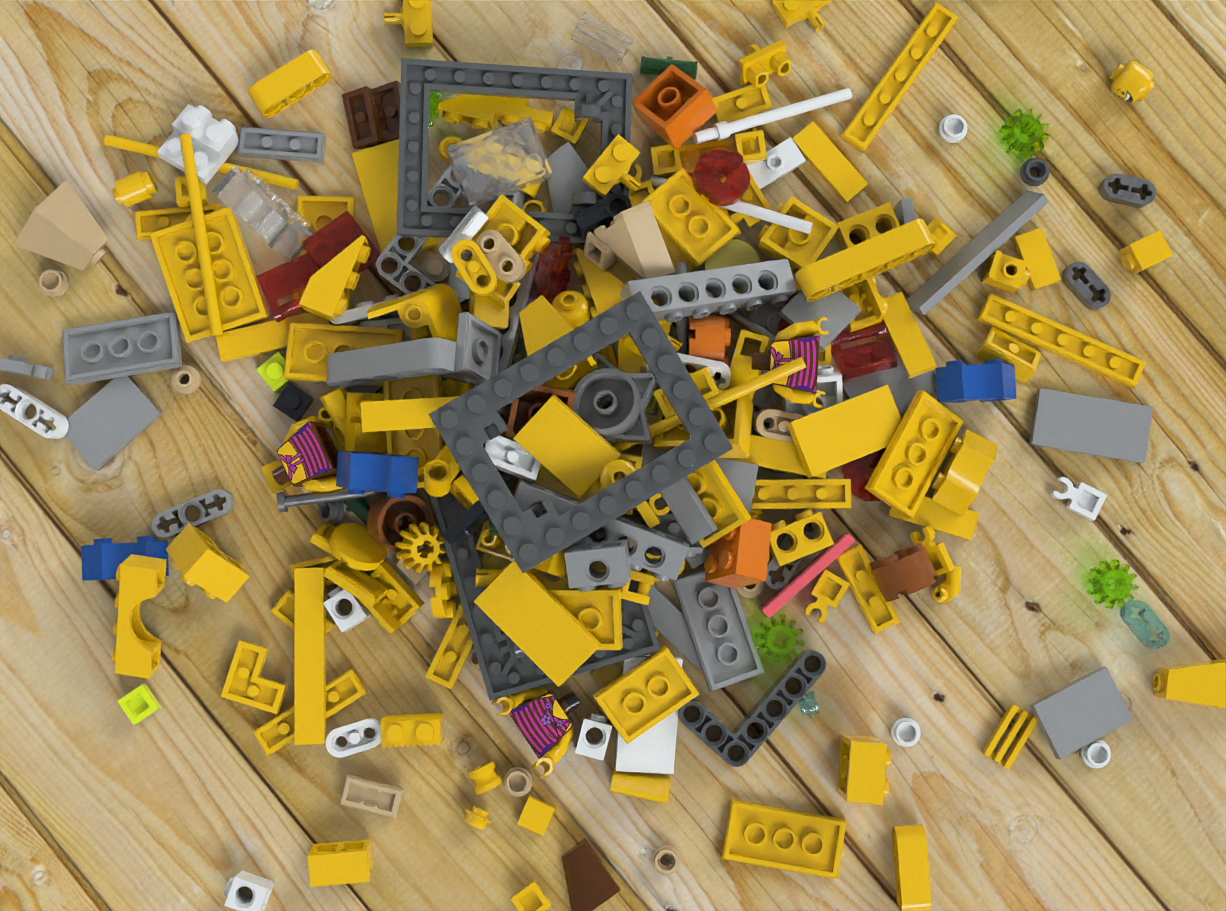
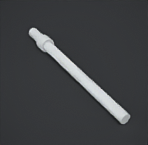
(723, 129)
(757, 212)

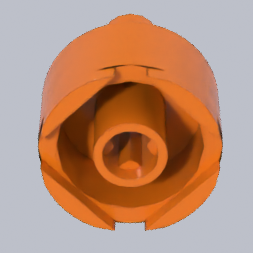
(709, 338)

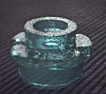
(809, 704)

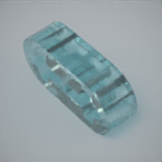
(1149, 619)

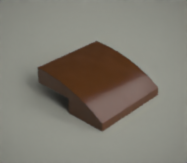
(373, 114)

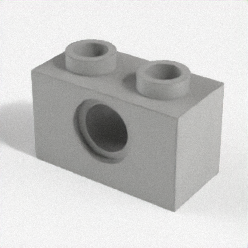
(612, 553)

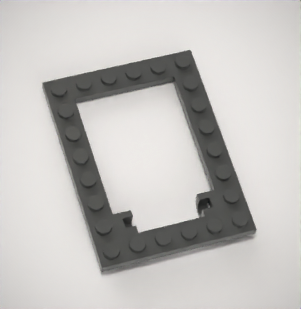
(596, 96)
(541, 530)
(501, 661)

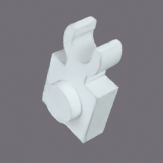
(1082, 499)

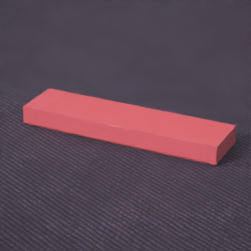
(808, 573)

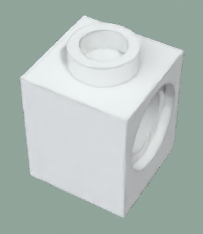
(343, 621)
(594, 749)
(260, 887)

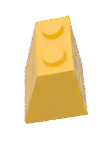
(542, 326)

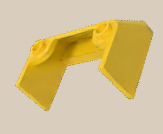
(431, 306)

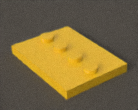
(234, 276)

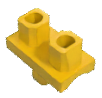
(762, 62)

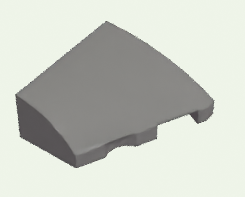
(565, 178)

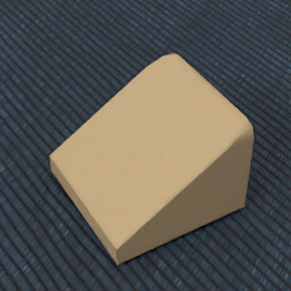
(598, 252)

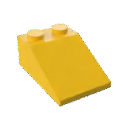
(733, 418)

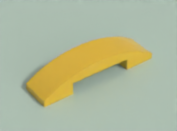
(668, 160)

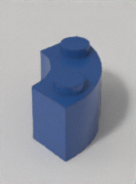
(975, 382)
(377, 472)
(103, 558)

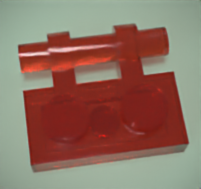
(553, 269)

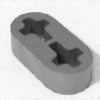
(1125, 196)
(1088, 282)

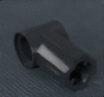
(599, 214)

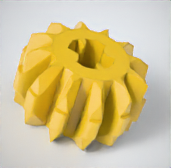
(423, 557)

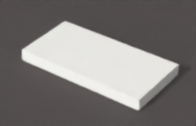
(654, 748)

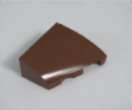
(587, 878)

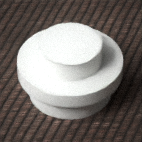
(952, 128)
(905, 732)
(1096, 754)

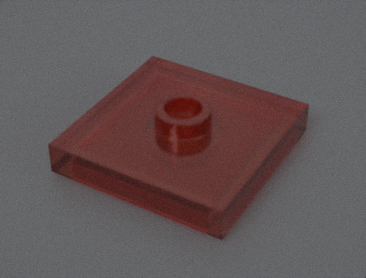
(336, 237)

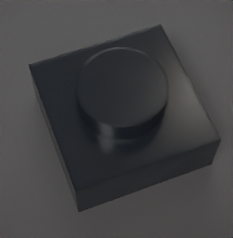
(293, 402)

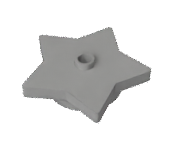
(624, 393)

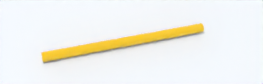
(151, 150)
(201, 234)
(726, 397)

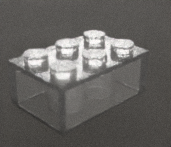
(499, 162)
(263, 211)

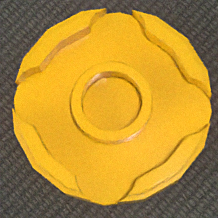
(356, 547)

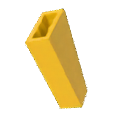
(1193, 683)

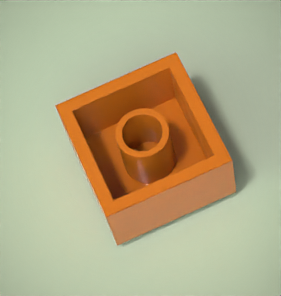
(674, 106)
(739, 556)

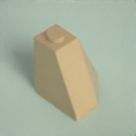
(64, 230)
(637, 242)

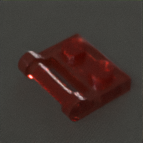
(285, 281)
(865, 357)

